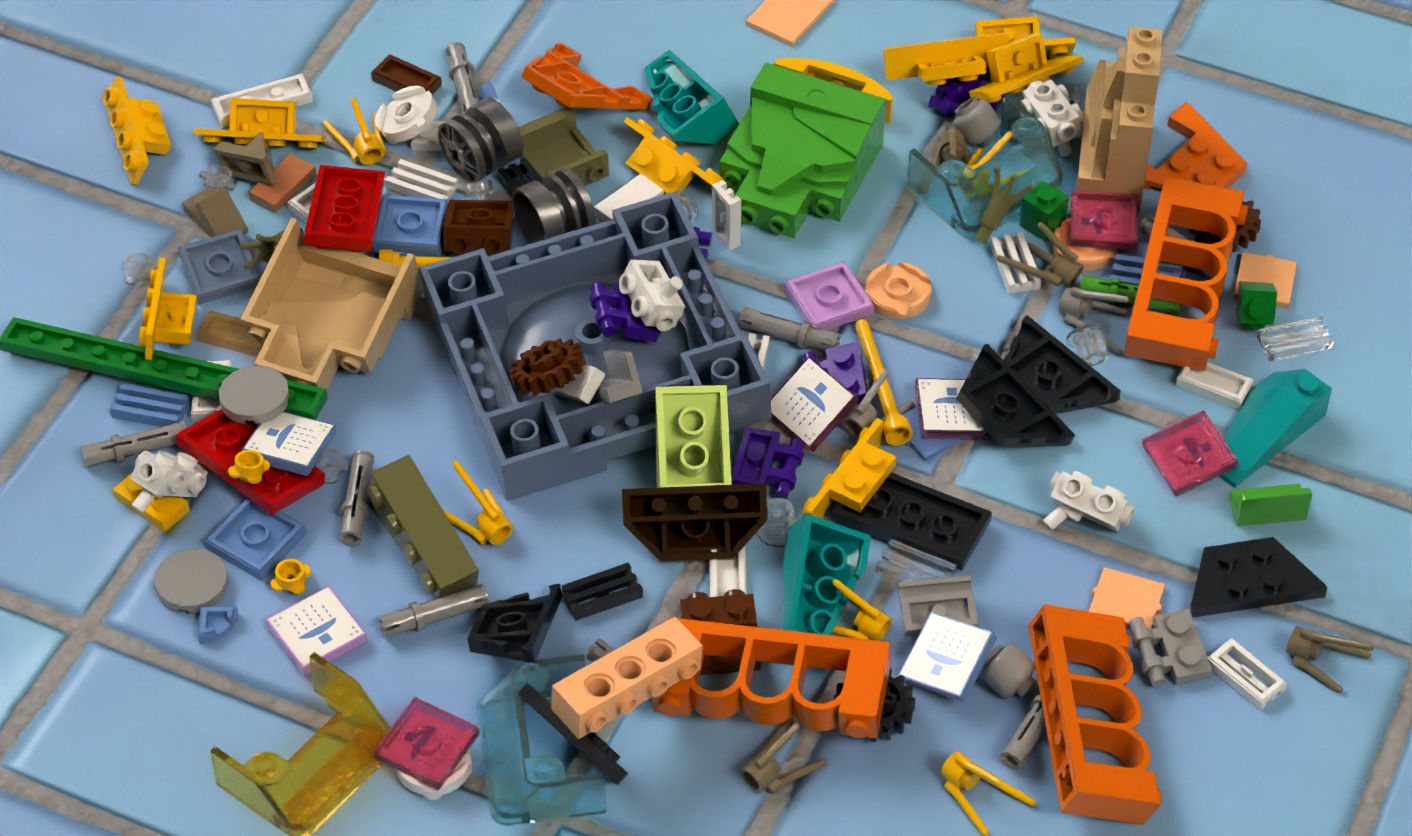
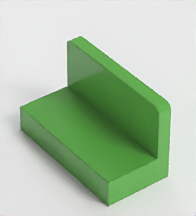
(1270, 504)

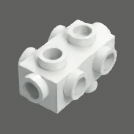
(1053, 110)
(652, 293)
(166, 476)
(1080, 499)

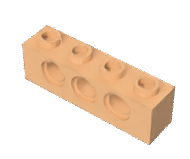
(626, 677)

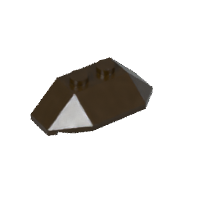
(693, 520)

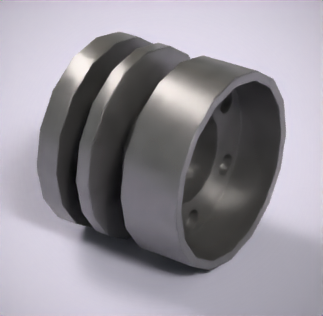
(480, 140)
(553, 207)

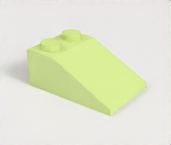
(692, 436)

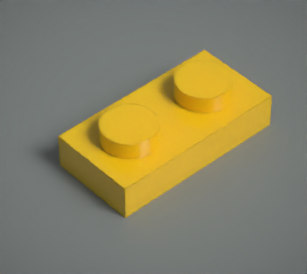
(161, 512)

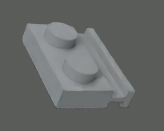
(944, 596)

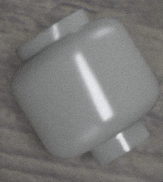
(977, 122)
(1009, 671)

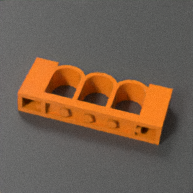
(1171, 337)
(854, 711)
(1083, 786)

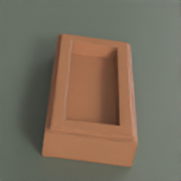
(291, 176)

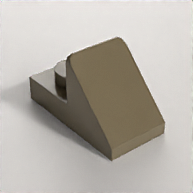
(249, 161)
(214, 212)

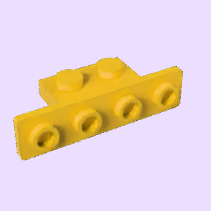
(1022, 27)
(942, 59)
(1020, 64)
(254, 116)
(136, 127)
(662, 164)
(166, 315)
(857, 476)

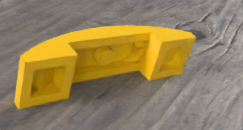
(839, 75)

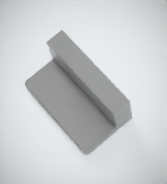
(623, 377)

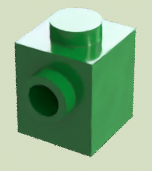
(1043, 205)
(1256, 304)

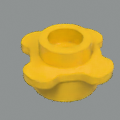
(249, 466)
(290, 569)

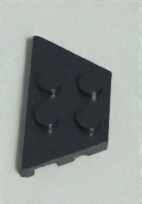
(1057, 372)
(1009, 406)
(1251, 577)
(515, 626)
(590, 745)

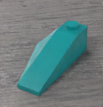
(686, 103)
(1273, 418)
(812, 559)

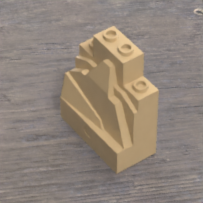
(1120, 117)
(327, 309)

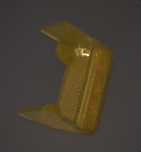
(323, 772)

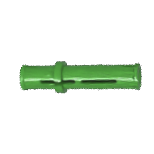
(1120, 288)

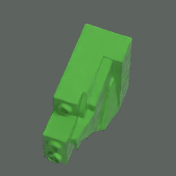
(801, 149)

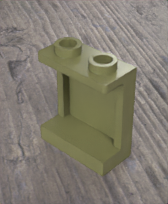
(557, 143)

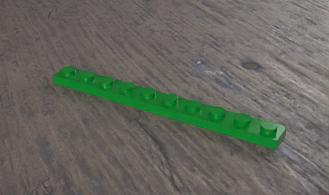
(129, 363)

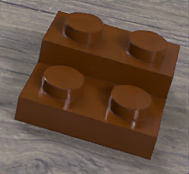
(478, 225)
(731, 608)

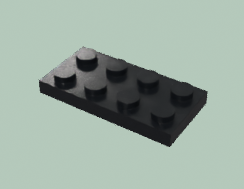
(919, 519)

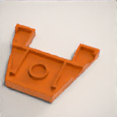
(572, 87)
(1202, 158)

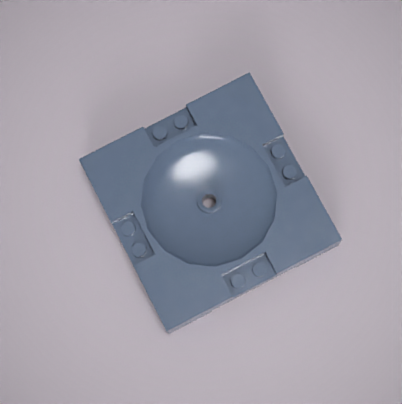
(540, 293)

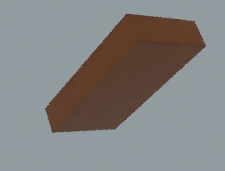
(399, 74)

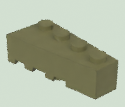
(421, 528)

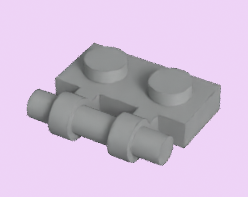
(1180, 644)

